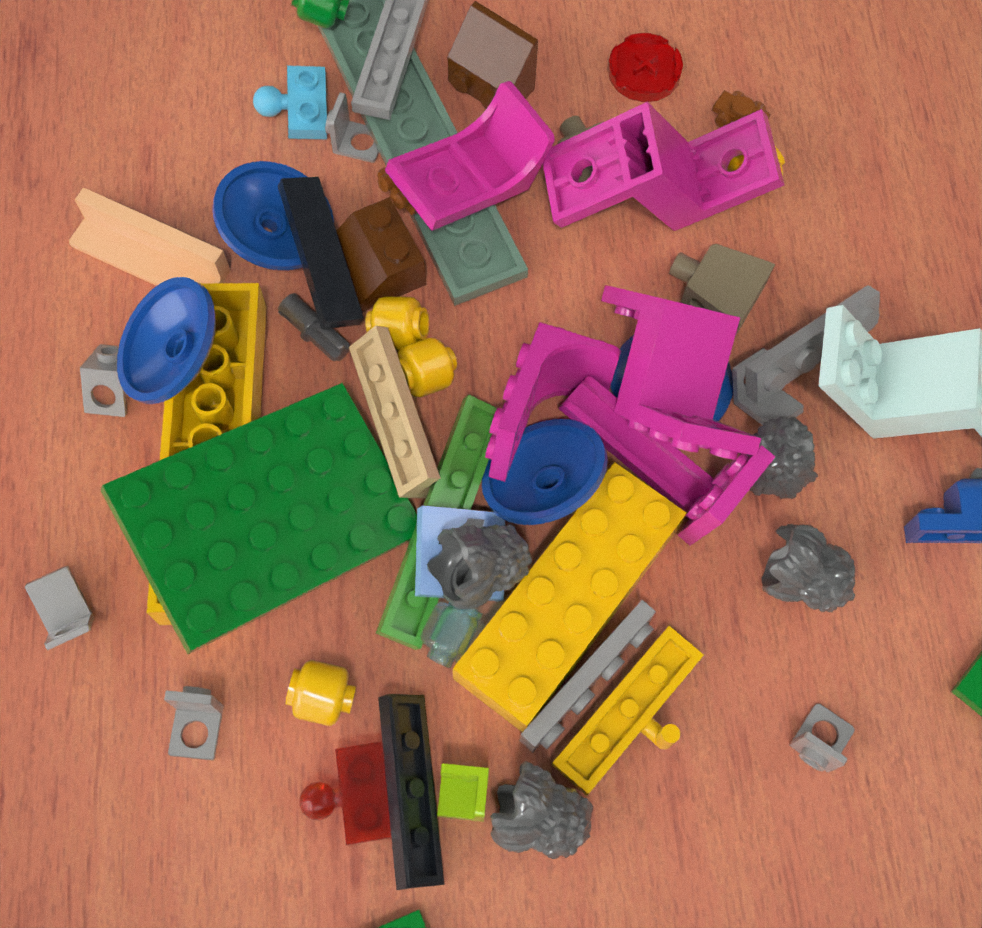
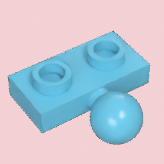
(303, 100)

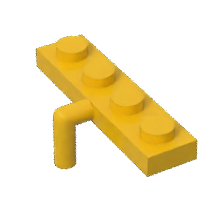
(629, 712)

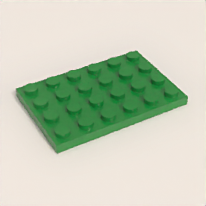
(261, 515)

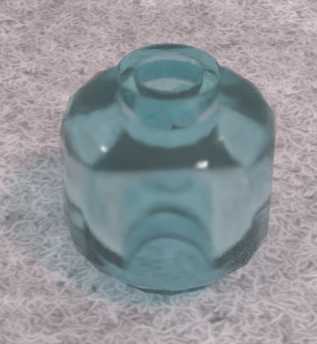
(450, 632)

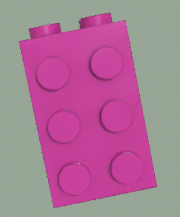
(477, 165)
(548, 368)

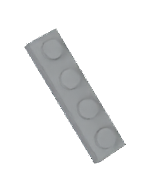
(388, 57)
(803, 349)
(577, 693)

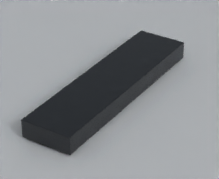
(320, 252)
(410, 792)

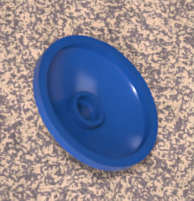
(249, 202)
(166, 340)
(550, 475)

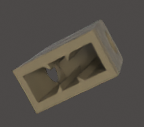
(723, 280)

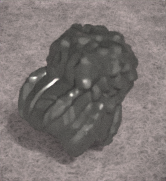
(793, 460)
(478, 563)
(809, 570)
(541, 815)

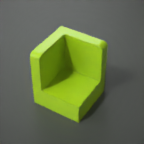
(463, 792)

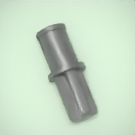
(307, 322)

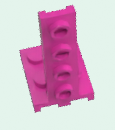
(666, 467)

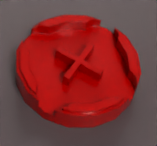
(645, 67)

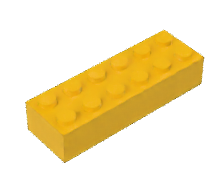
(568, 597)

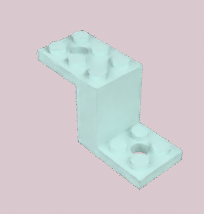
(904, 383)

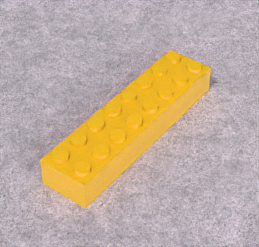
(225, 389)

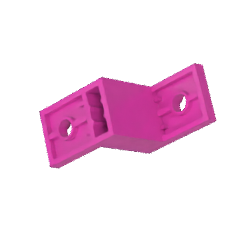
(651, 161)
(678, 373)

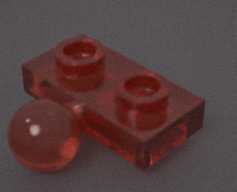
(360, 794)

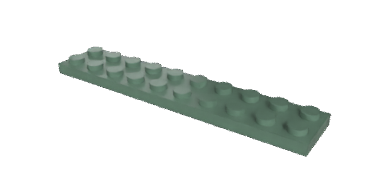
(470, 253)

